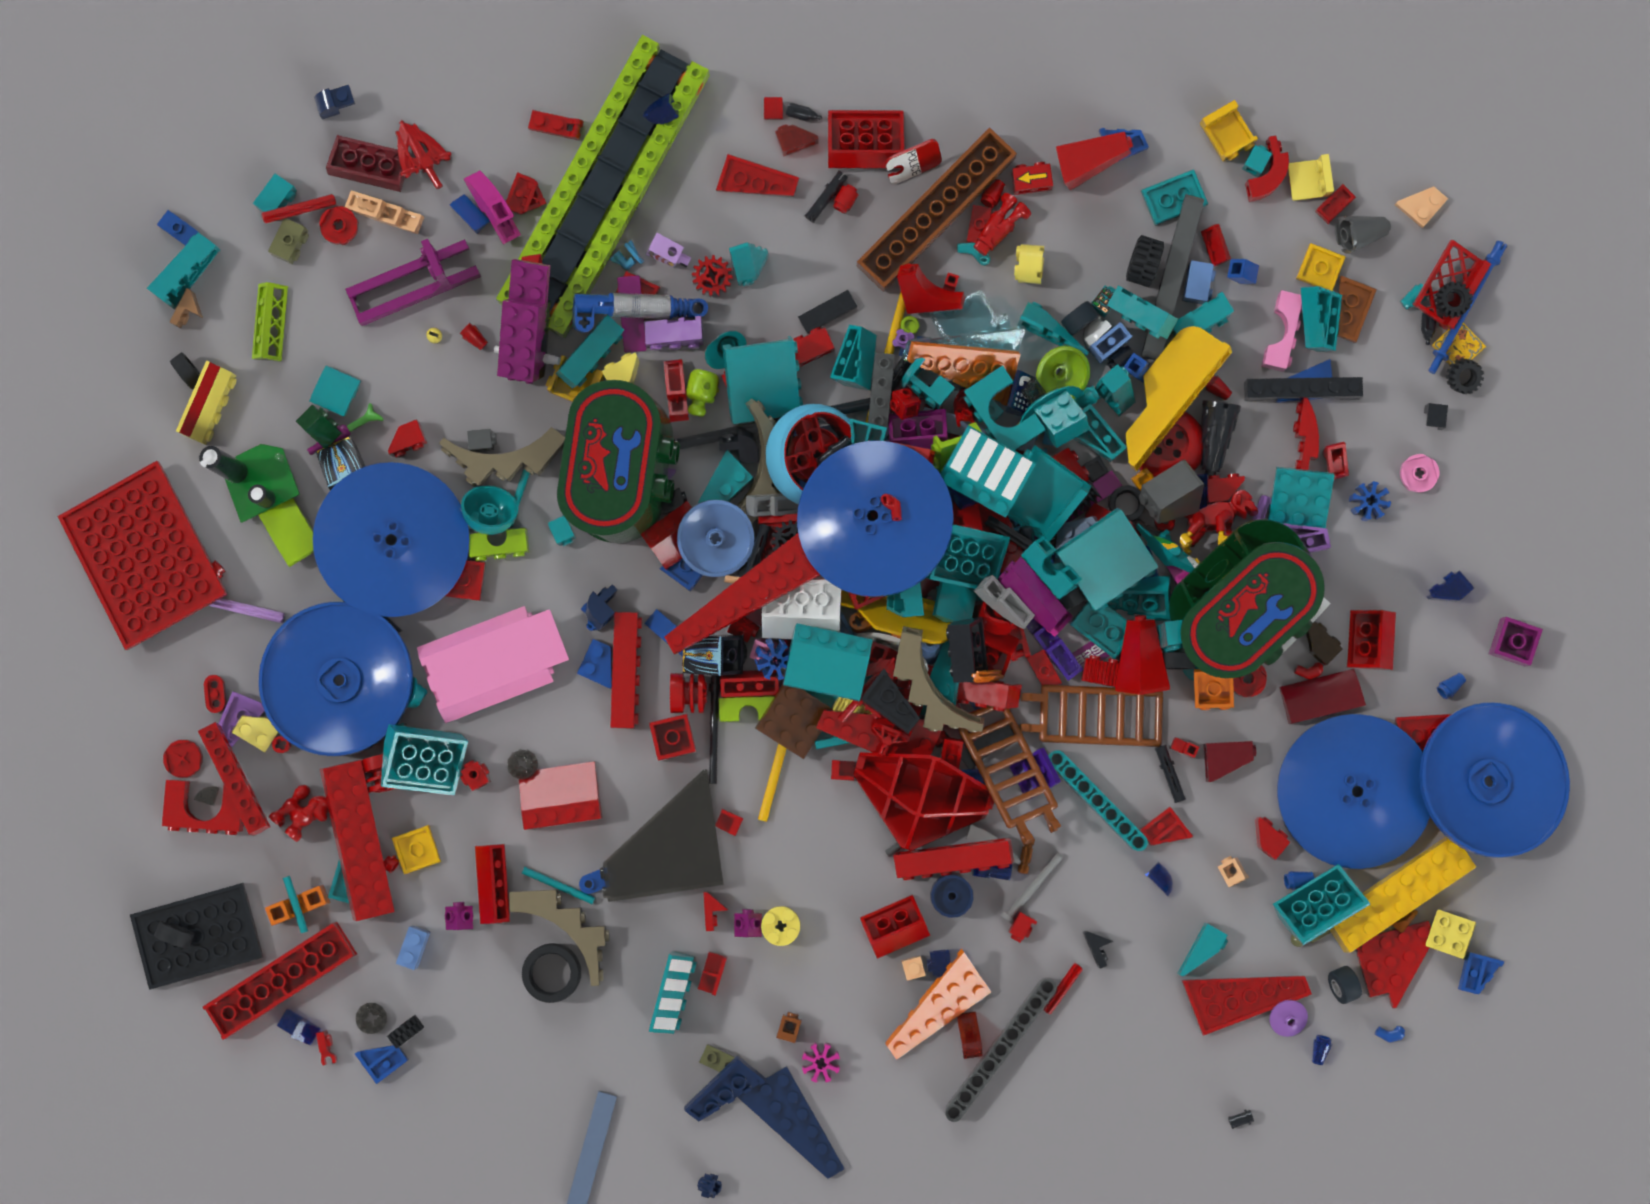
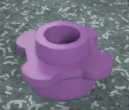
(901, 334)

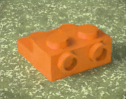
(1212, 691)

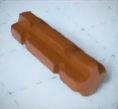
(1025, 858)

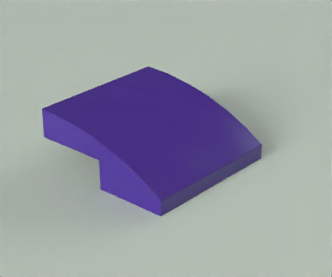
(1045, 766)

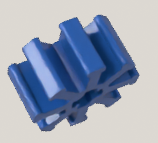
(1365, 494)
(767, 661)

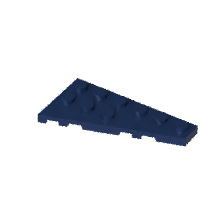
(789, 1114)

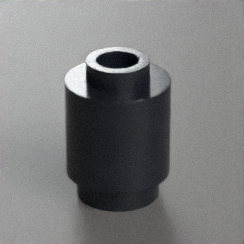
(1120, 357)

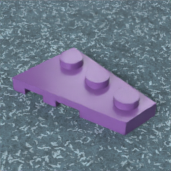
(235, 708)

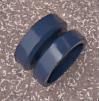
(959, 904)

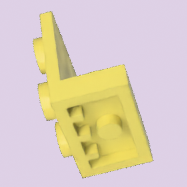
(1311, 179)
(1450, 934)

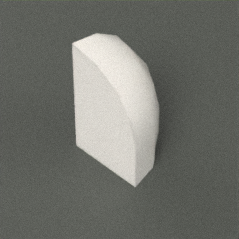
(1095, 331)

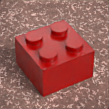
(672, 737)

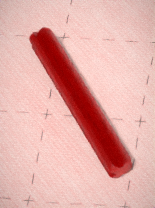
(298, 208)

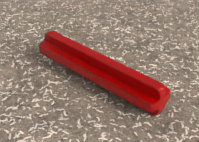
(1063, 987)

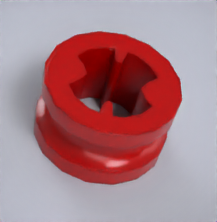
(280, 750)

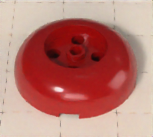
(1189, 447)

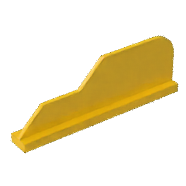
(1172, 387)
(884, 620)

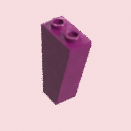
(1033, 593)

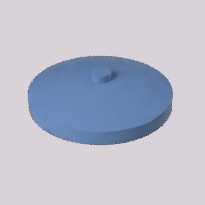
(715, 538)

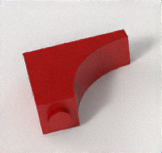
(922, 295)

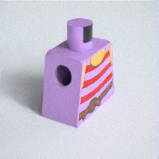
(659, 250)

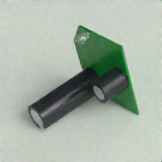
(255, 478)

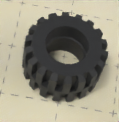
(1145, 261)

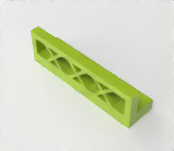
(263, 321)

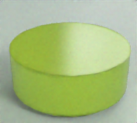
(910, 324)

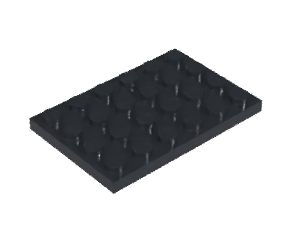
(221, 939)

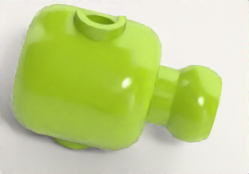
(701, 390)

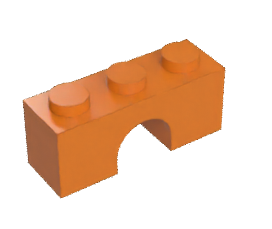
(308, 901)

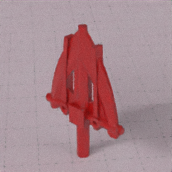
(411, 136)
(872, 669)

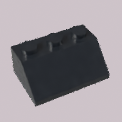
(966, 648)

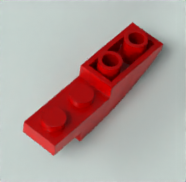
(1307, 430)

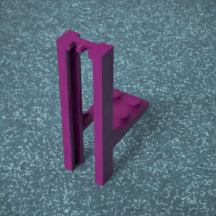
(429, 258)

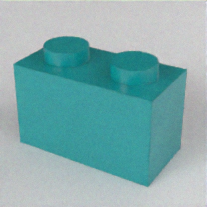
(275, 194)

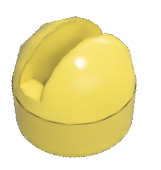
(433, 339)

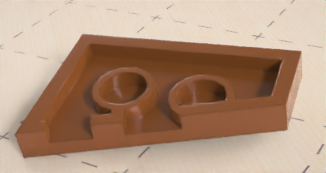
(1354, 307)

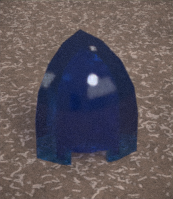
(661, 110)
(1161, 878)

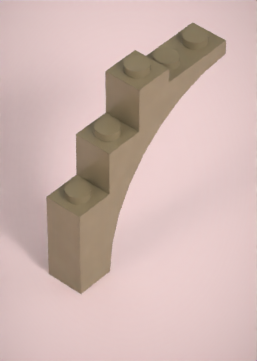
(481, 466)
(762, 480)
(923, 691)
(588, 939)

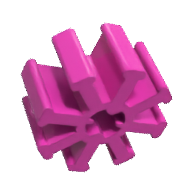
(814, 1065)

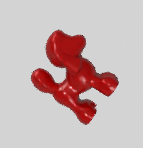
(300, 816)

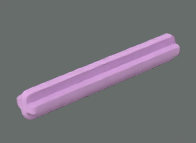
(249, 610)

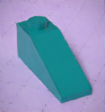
(1204, 947)

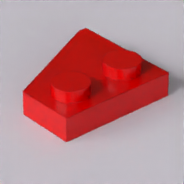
(1165, 828)

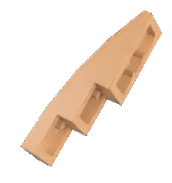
(384, 212)

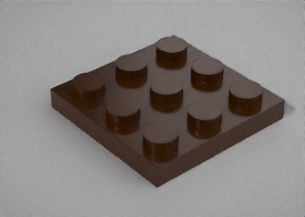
(793, 719)

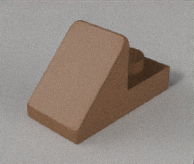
(187, 304)

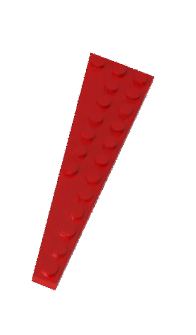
(767, 581)

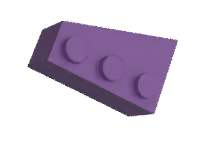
(674, 334)
(1314, 538)

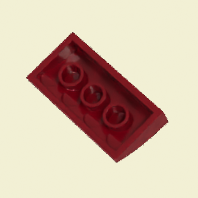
(365, 163)
(1322, 696)

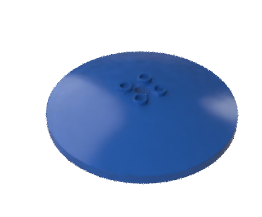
(879, 554)
(381, 576)
(301, 673)
(1526, 774)
(1319, 800)

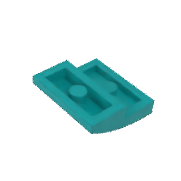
(335, 390)
(954, 603)

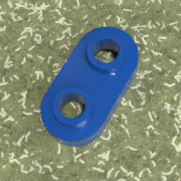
(597, 882)

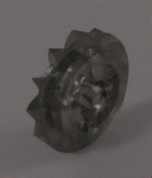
(521, 772)
(367, 1026)

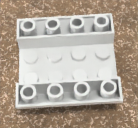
(811, 604)

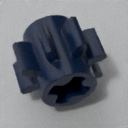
(709, 1185)

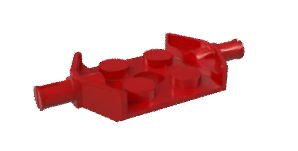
(890, 734)

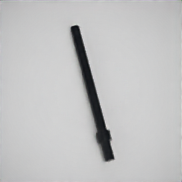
(714, 688)

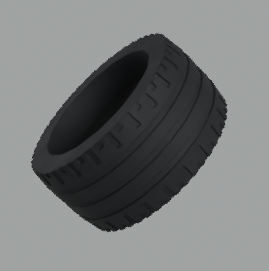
(532, 987)

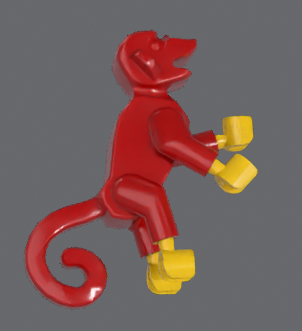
(1215, 517)

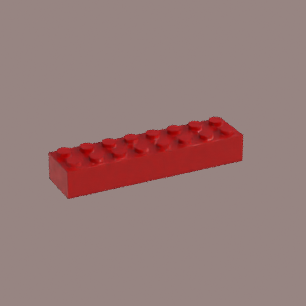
(357, 840)

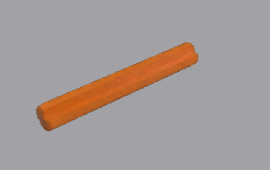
(987, 676)

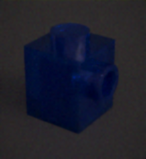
(938, 962)

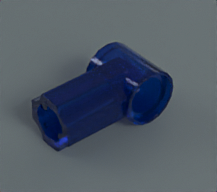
(994, 872)

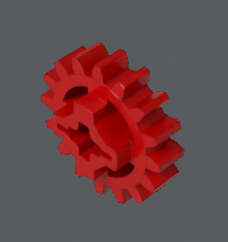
(706, 279)

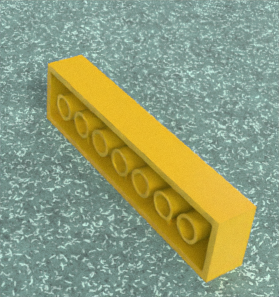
(1404, 892)

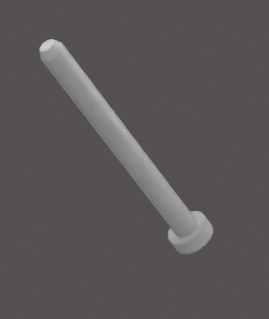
(1032, 888)

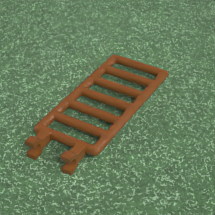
(1100, 739)
(1019, 822)

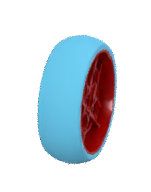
(805, 422)

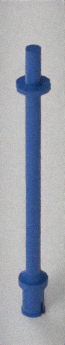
(1494, 259)

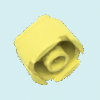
(1030, 264)
(773, 934)

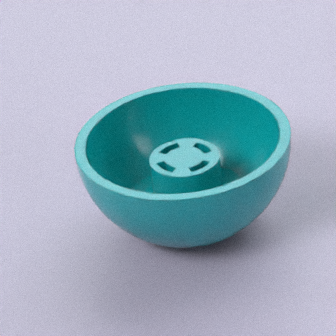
(489, 509)

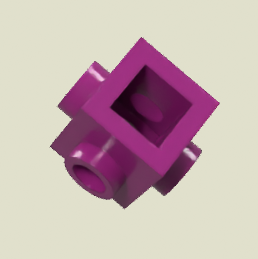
(459, 916)
(747, 924)

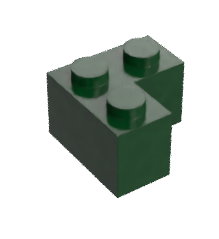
(318, 426)

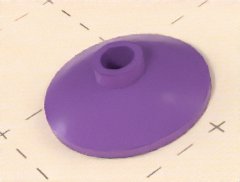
(1283, 1013)

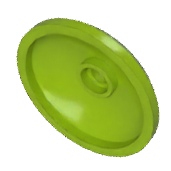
(1073, 369)

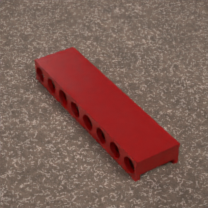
(280, 980)

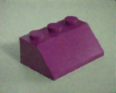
(920, 429)

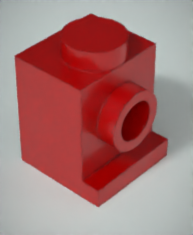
(1021, 927)

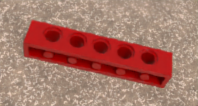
(234, 779)

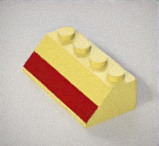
(206, 403)

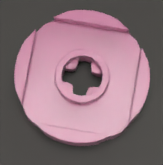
(1425, 464)

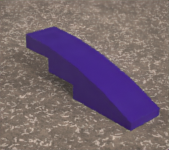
(1056, 650)

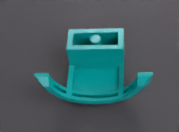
(934, 395)
(1060, 414)

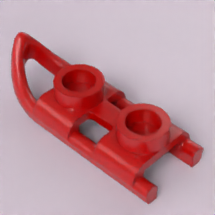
(966, 413)

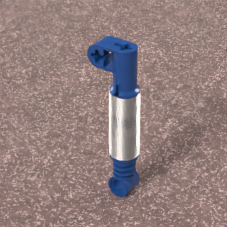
(632, 304)

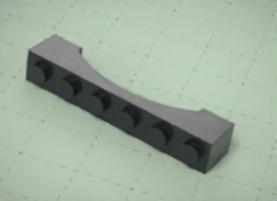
(1285, 388)

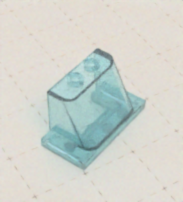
(973, 317)

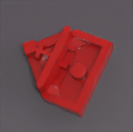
(524, 195)

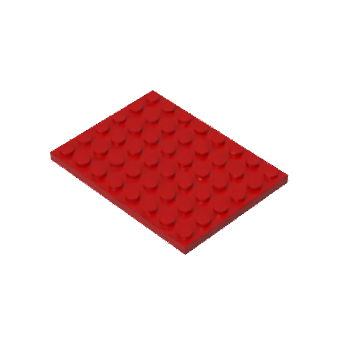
(142, 555)

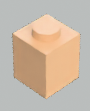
(913, 967)

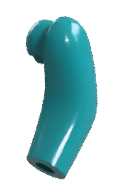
(969, 249)

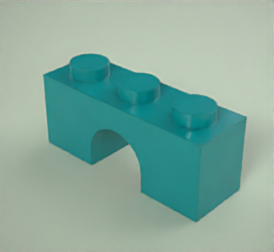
(1039, 556)

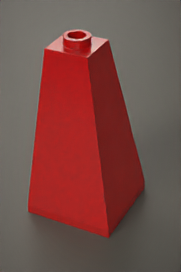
(1089, 157)
(1141, 659)

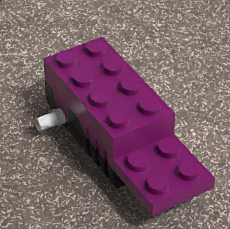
(525, 324)

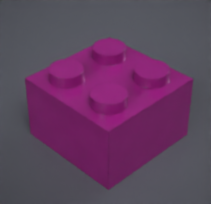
(1515, 641)

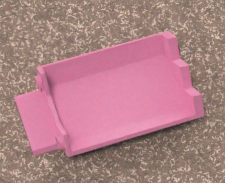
(492, 661)

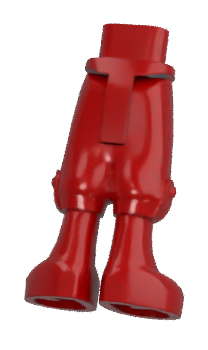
(997, 227)

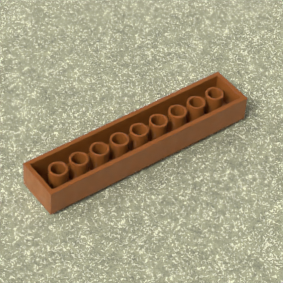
(936, 209)

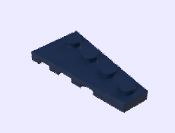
(728, 1084)

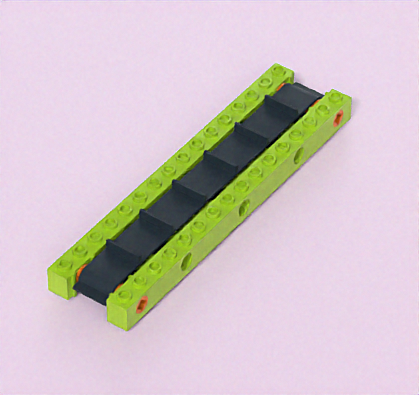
(622, 163)

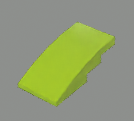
(289, 531)

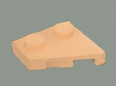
(1422, 205)

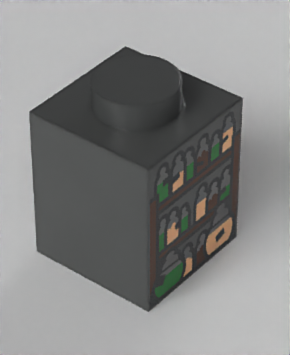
(481, 440)

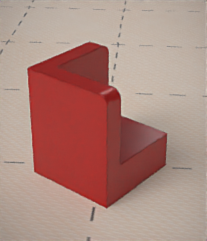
(842, 770)
(729, 822)

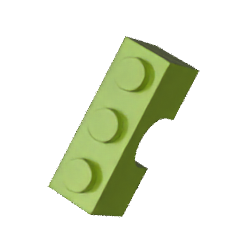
(515, 544)
(730, 706)

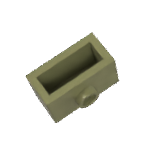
(288, 241)

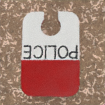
(914, 161)

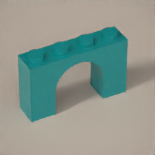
(980, 397)

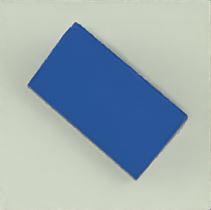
(470, 213)

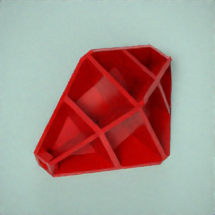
(921, 796)

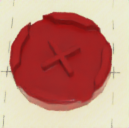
(183, 758)

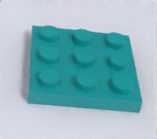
(1301, 497)

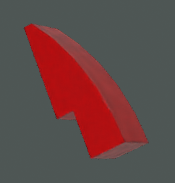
(676, 390)

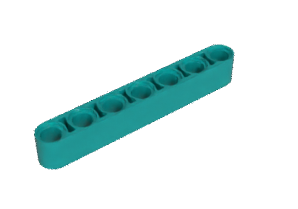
(1105, 805)

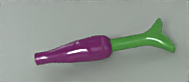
(346, 430)

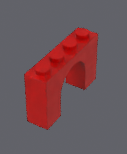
(178, 815)

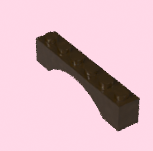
(1321, 644)

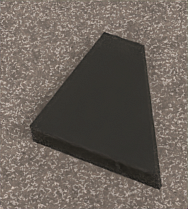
(669, 851)

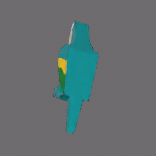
(1168, 551)

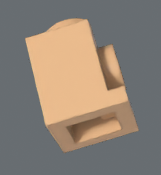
(1232, 879)

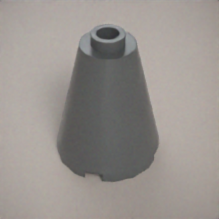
(1360, 231)

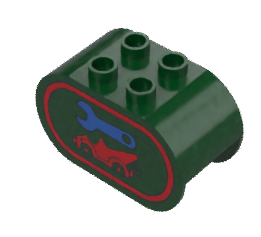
(616, 462)
(1247, 599)

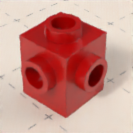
(905, 403)
(744, 627)
(481, 778)

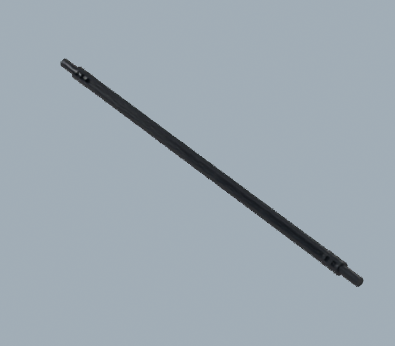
(710, 437)

